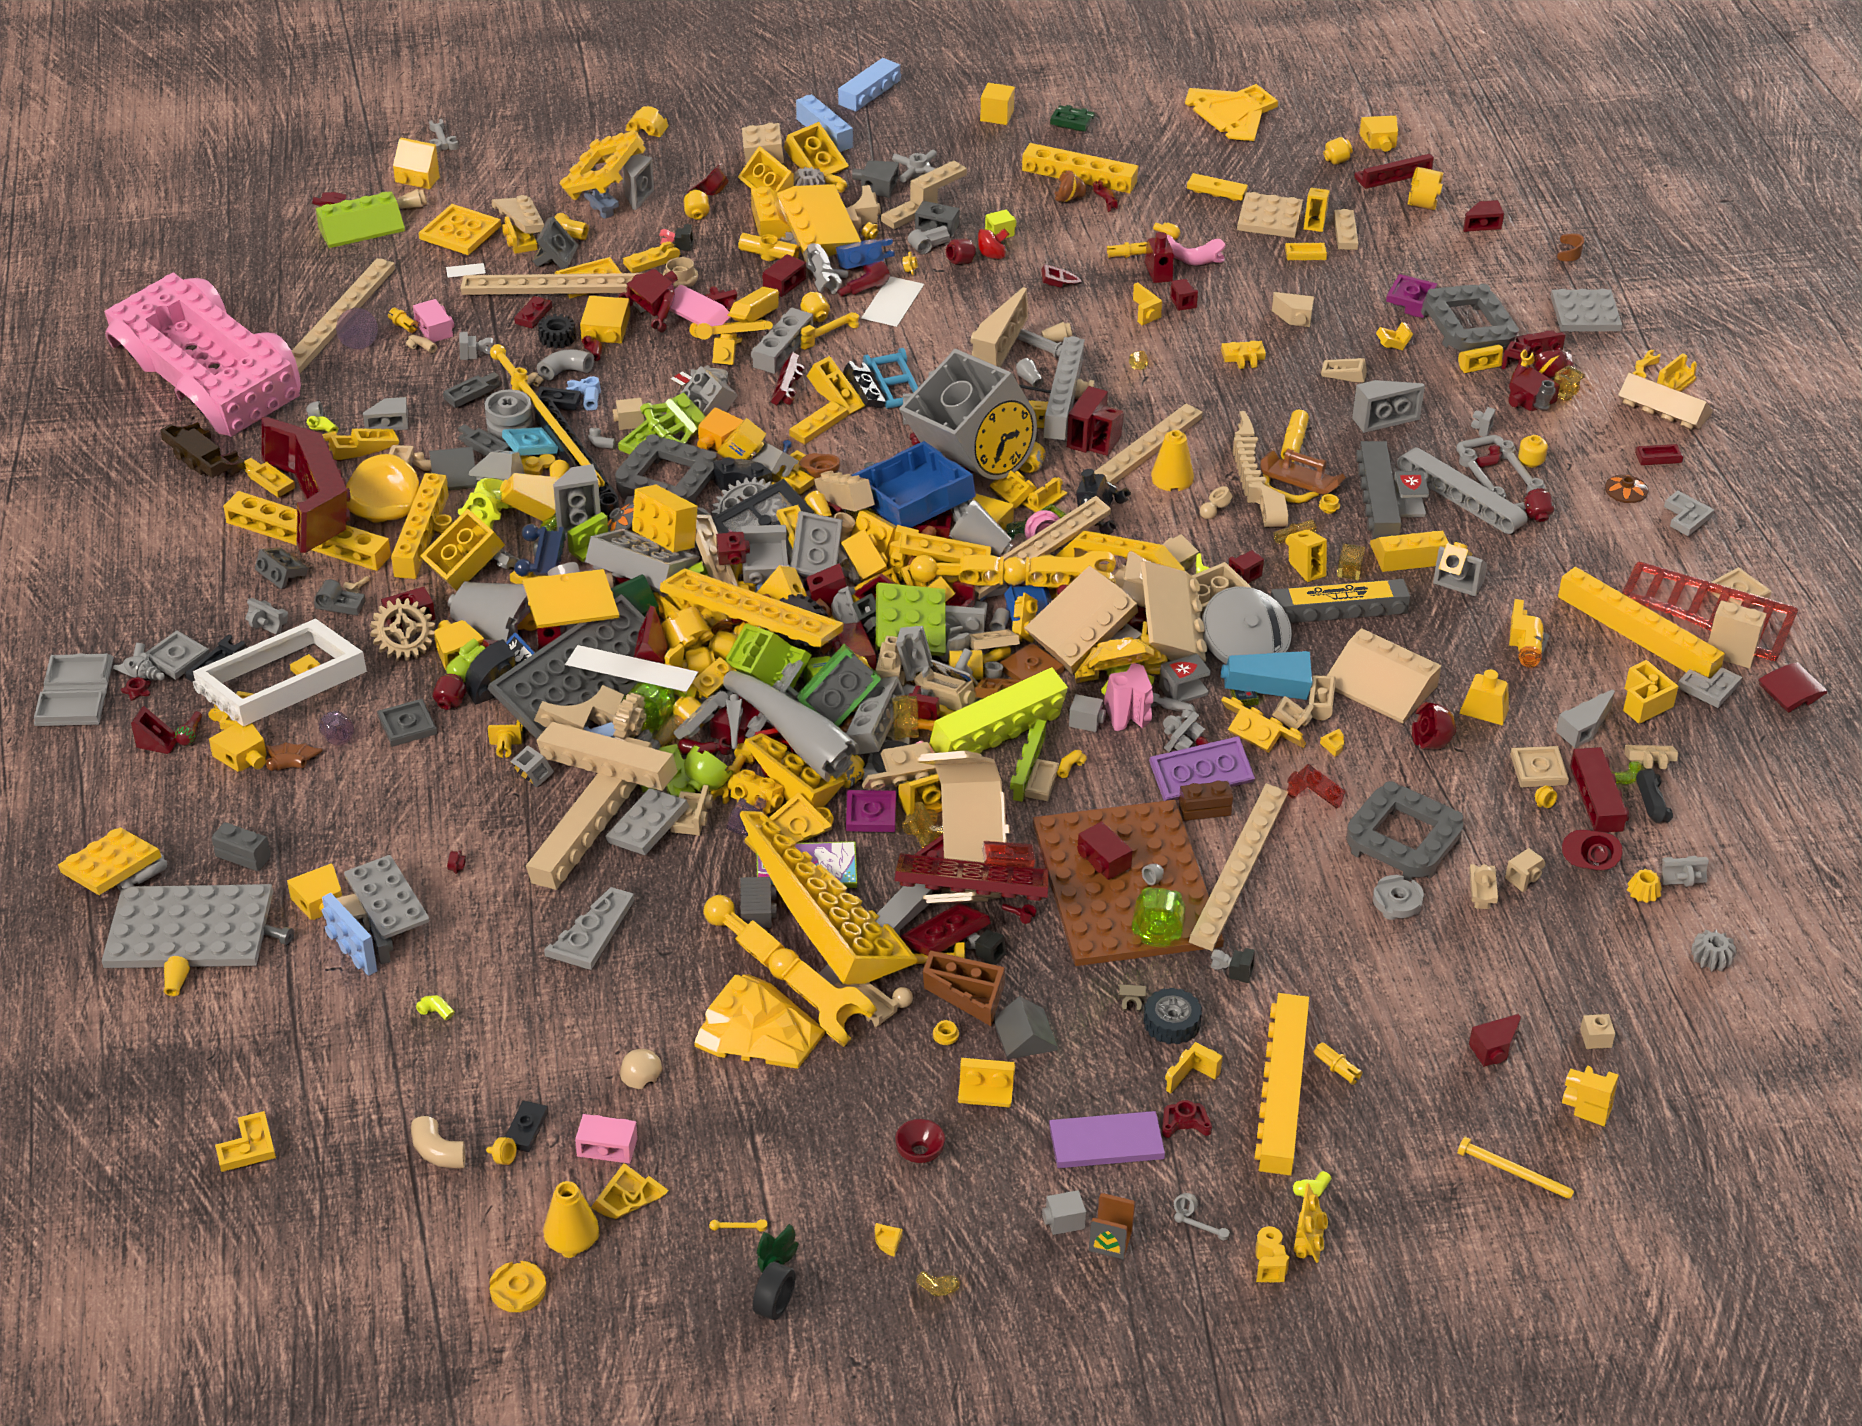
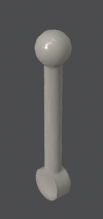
(1223, 1233)

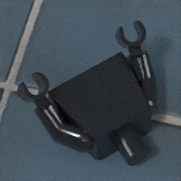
(1097, 485)

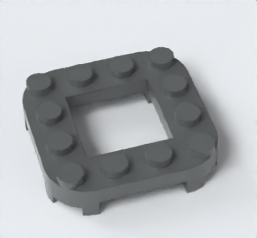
(1438, 304)
(653, 450)
(1388, 799)

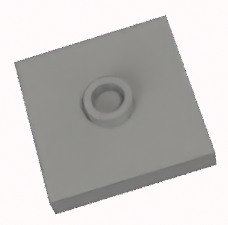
(176, 654)

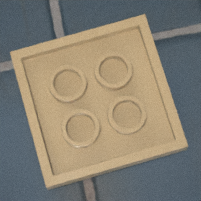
(1270, 214)

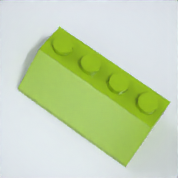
(359, 219)

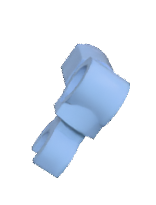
(589, 388)

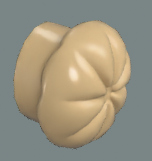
(685, 271)

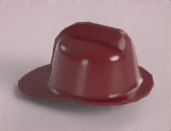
(713, 182)
(1592, 849)

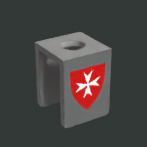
(1409, 489)
(1183, 678)

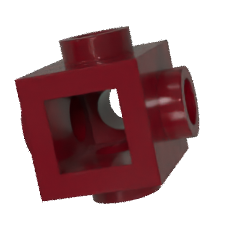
(732, 548)

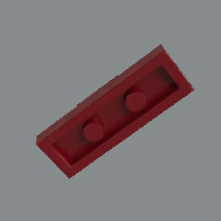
(789, 373)

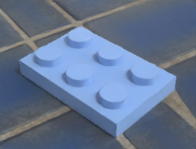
(349, 934)

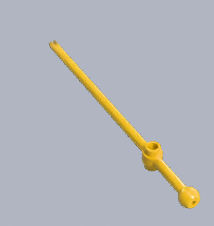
(519, 382)

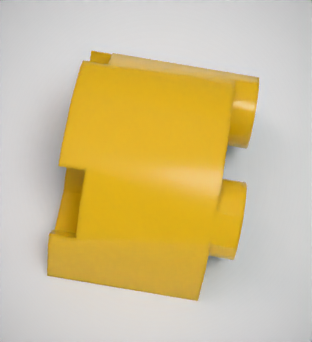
(648, 120)

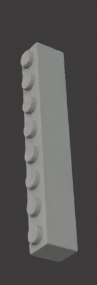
(1064, 388)

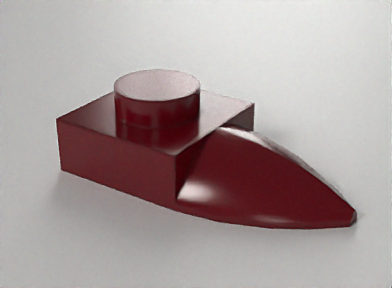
(1057, 277)

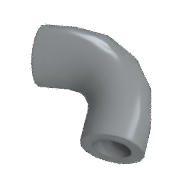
(563, 361)

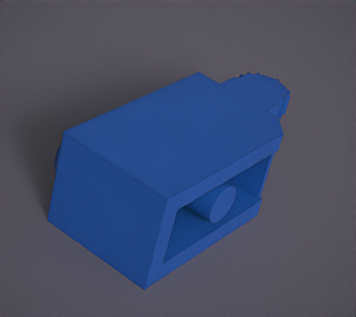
(863, 253)

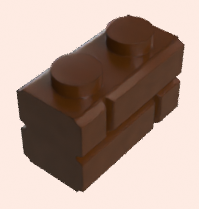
(1205, 800)

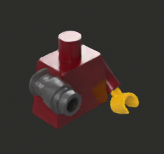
(1531, 387)

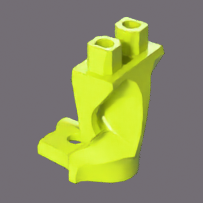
(486, 501)

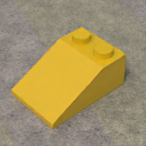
(814, 149)

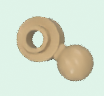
(1219, 498)

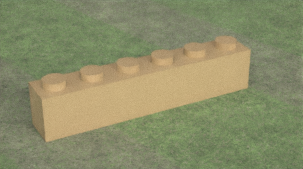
(607, 756)

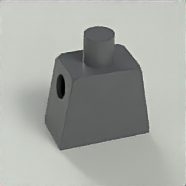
(880, 175)

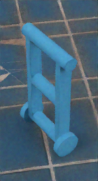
(901, 358)

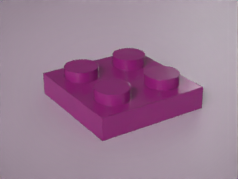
(870, 811)

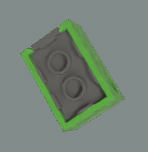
(839, 685)

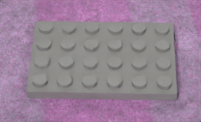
(194, 922)

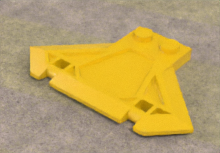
(1232, 111)

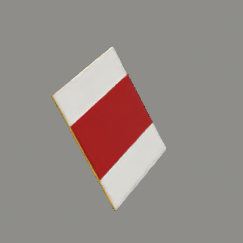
(681, 378)

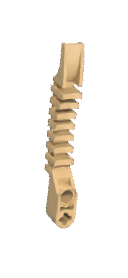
(1271, 502)

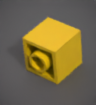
(997, 103)

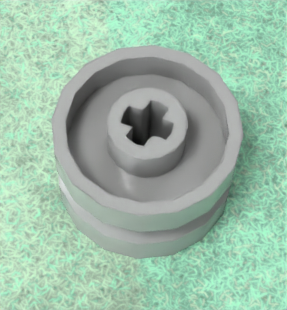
(508, 411)

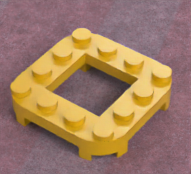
(601, 151)

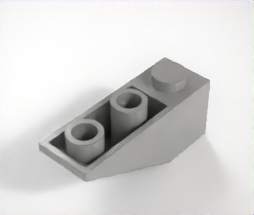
(1583, 721)

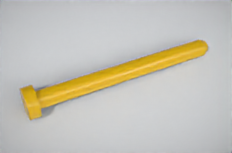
(1513, 1168)

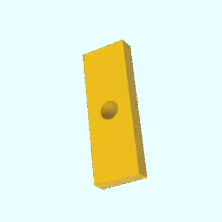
(1217, 187)

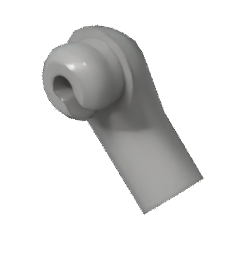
(600, 441)

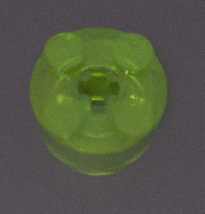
(658, 704)
(1158, 916)

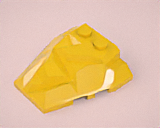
(1118, 653)
(758, 1022)

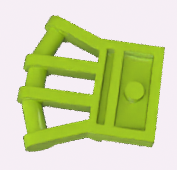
(681, 411)

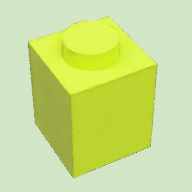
(999, 220)

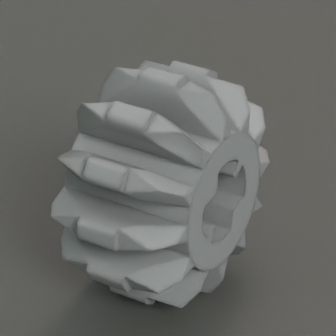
(808, 176)
(1713, 950)

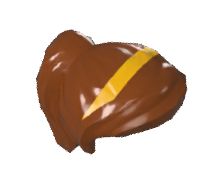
(1070, 187)

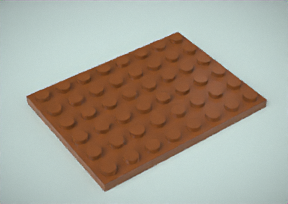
(1100, 910)

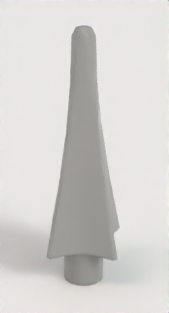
(734, 713)

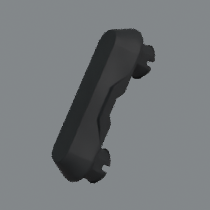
(1653, 799)

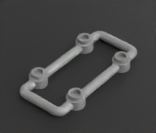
(1468, 459)

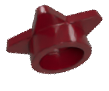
(136, 687)

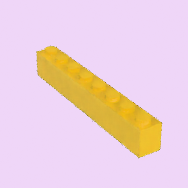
(1639, 624)
(1283, 1084)

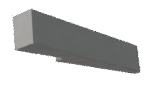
(897, 913)

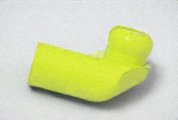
(321, 424)
(433, 1004)
(1317, 1185)

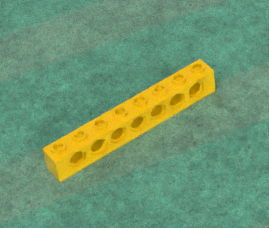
(281, 523)

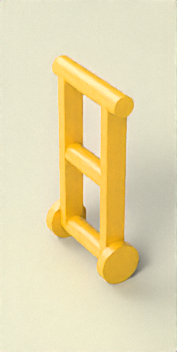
(704, 330)

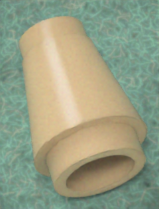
(414, 199)
(1057, 332)

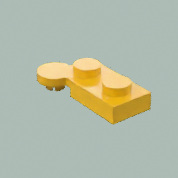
(534, 465)

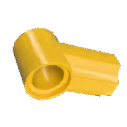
(574, 228)

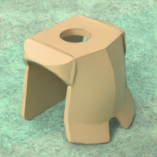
(1131, 579)

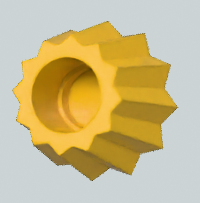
(1645, 886)

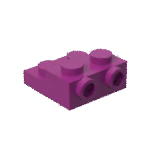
(1409, 293)

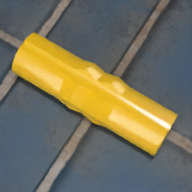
(1295, 432)

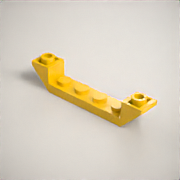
(1119, 546)

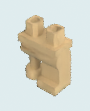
(889, 661)

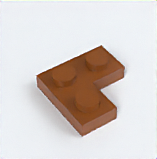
(989, 686)

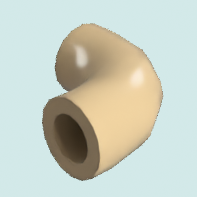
(433, 1147)

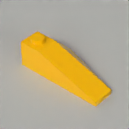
(792, 771)

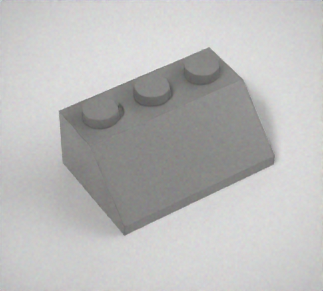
(576, 497)

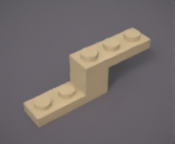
(923, 189)

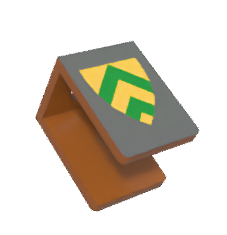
(1112, 1227)

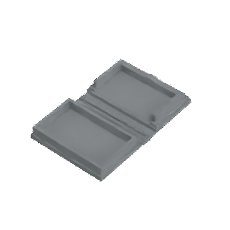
(74, 690)

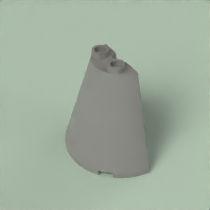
(490, 608)

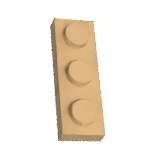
(1345, 229)

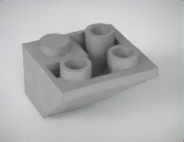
(709, 392)
(498, 465)

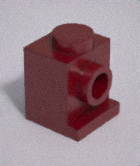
(1183, 295)
(1248, 566)

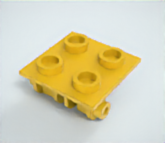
(1310, 1227)

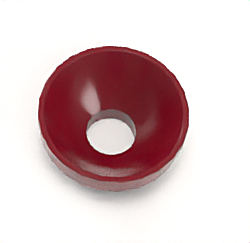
(918, 1133)

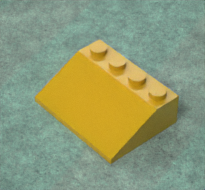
(817, 217)

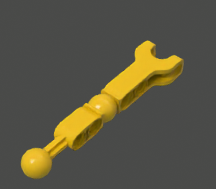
(992, 570)
(784, 964)

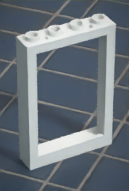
(347, 664)

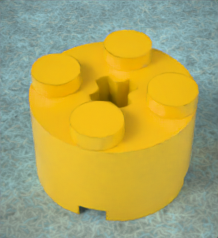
(1425, 188)
(688, 629)

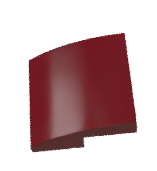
(1792, 686)

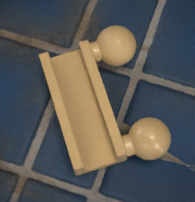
(886, 1007)

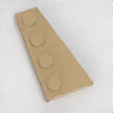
(521, 211)

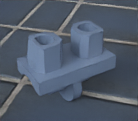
(603, 202)

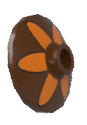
(1626, 488)

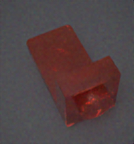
(1318, 783)

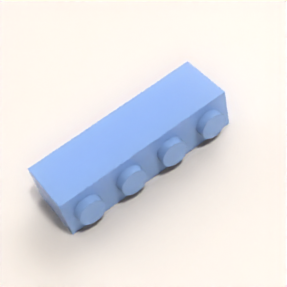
(869, 84)
(811, 110)

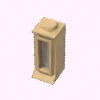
(951, 691)

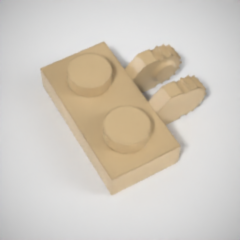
(1648, 753)

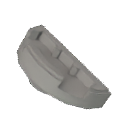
(842, 607)

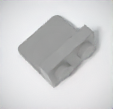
(970, 618)

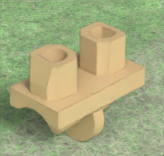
(1483, 886)

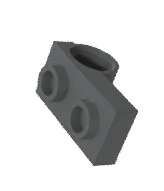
(332, 598)

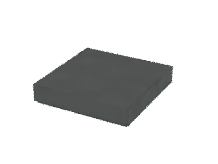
(407, 722)

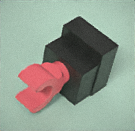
(683, 237)

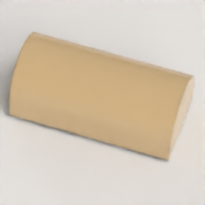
(1322, 696)

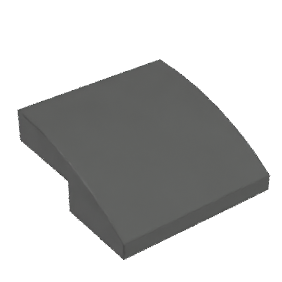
(456, 465)

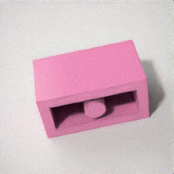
(433, 320)
(606, 1138)

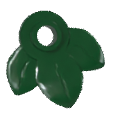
(777, 1249)

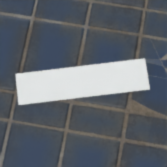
(631, 668)

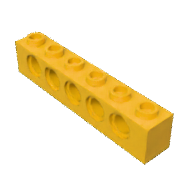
(1054, 161)
(419, 526)

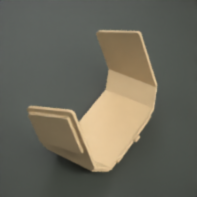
(970, 812)

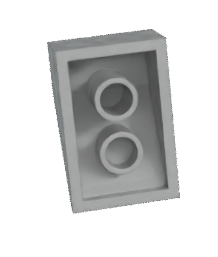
(1387, 404)

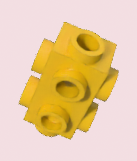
(751, 786)

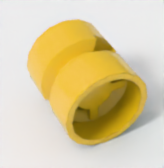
(975, 662)

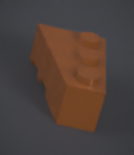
(965, 984)

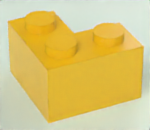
(1648, 692)

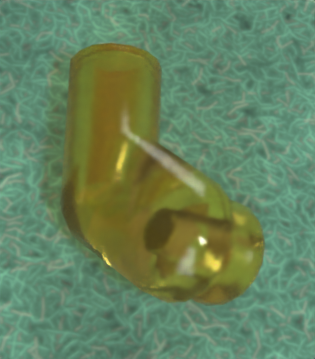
(938, 1286)

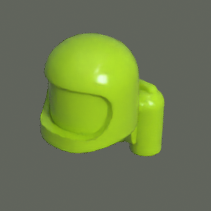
(467, 654)

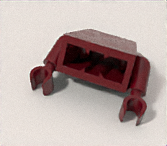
(652, 293)

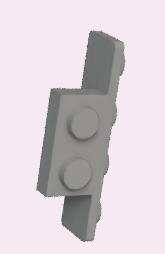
(782, 685)

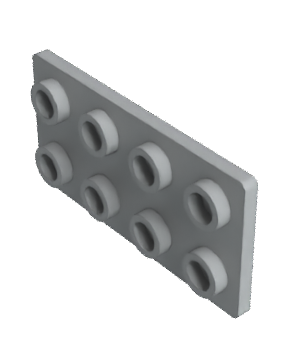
(386, 897)

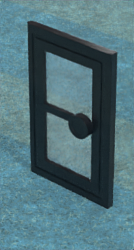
(760, 508)

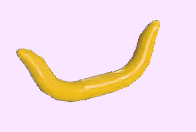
(1292, 498)

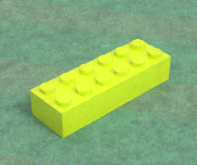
(1000, 715)

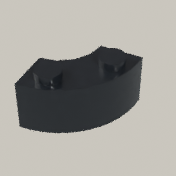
(730, 470)
(486, 668)

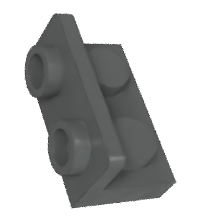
(279, 566)

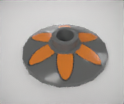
(621, 518)

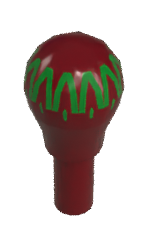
(186, 733)

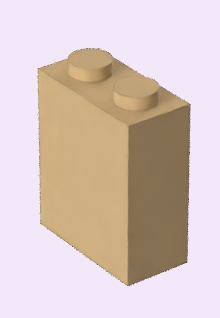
(1737, 632)

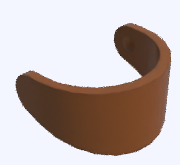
(1575, 240)

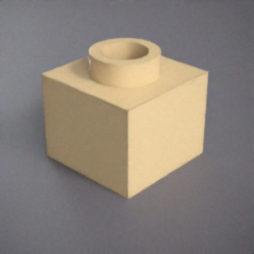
(1597, 1031)

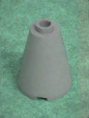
(980, 528)

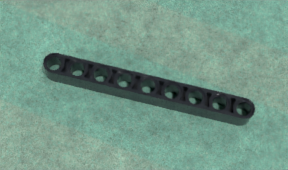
(607, 496)

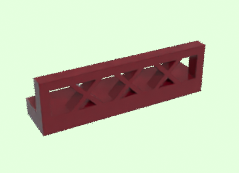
(1393, 171)

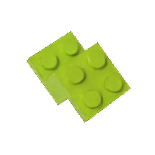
(764, 655)

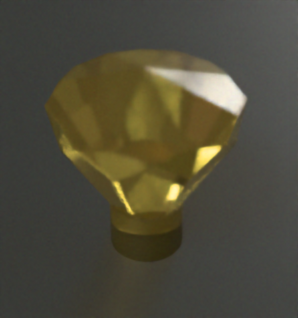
(1138, 360)

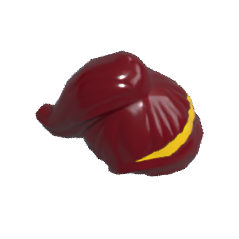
(1551, 362)

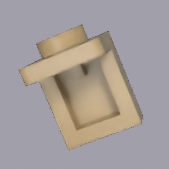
(1292, 714)

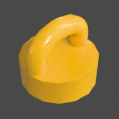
(503, 1151)

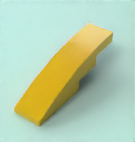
(362, 443)

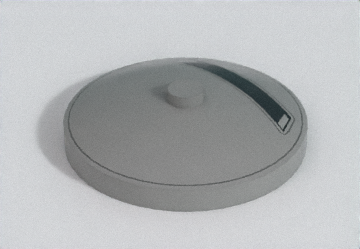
(1245, 624)

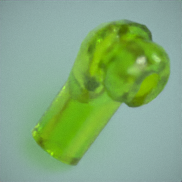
(1629, 775)

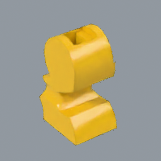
(1271, 1256)

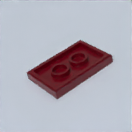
(945, 929)

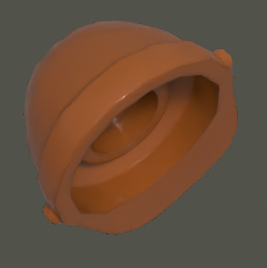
(820, 463)

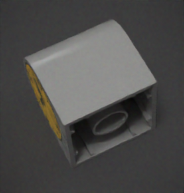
(973, 416)

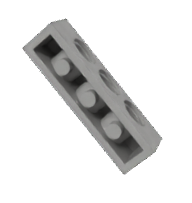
(781, 341)
(875, 716)

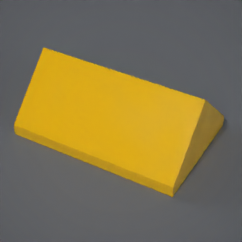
(766, 171)

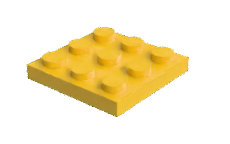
(460, 229)
(109, 860)

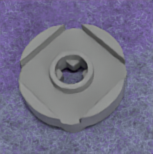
(1398, 907)

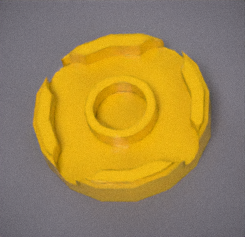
(517, 1286)

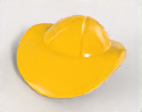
(382, 488)

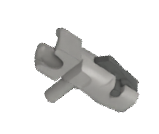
(821, 268)

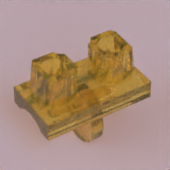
(905, 717)
(922, 825)

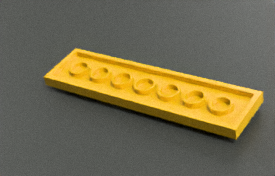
(752, 607)

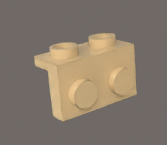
(696, 815)

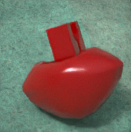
(991, 245)

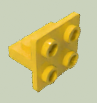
(986, 1082)

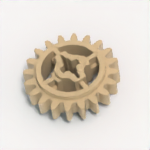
(411, 628)

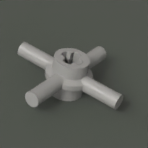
(916, 165)

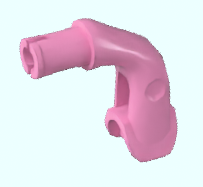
(1200, 255)

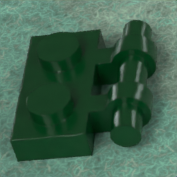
(1072, 117)

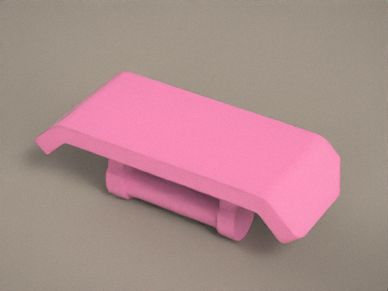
(698, 307)

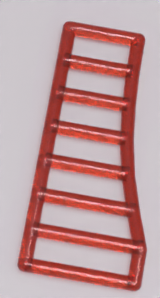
(1703, 586)

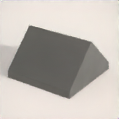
(1024, 1029)

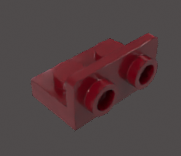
(1543, 341)

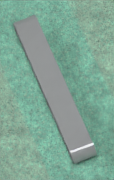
(1464, 491)

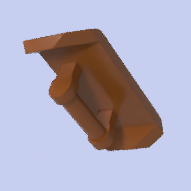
(1299, 475)

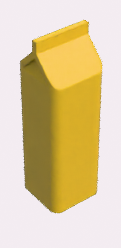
(755, 305)

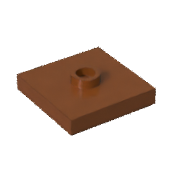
(1029, 662)

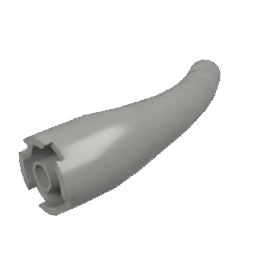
(807, 732)

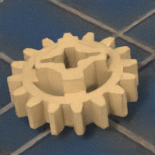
(629, 717)

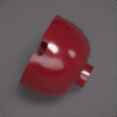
(1433, 727)

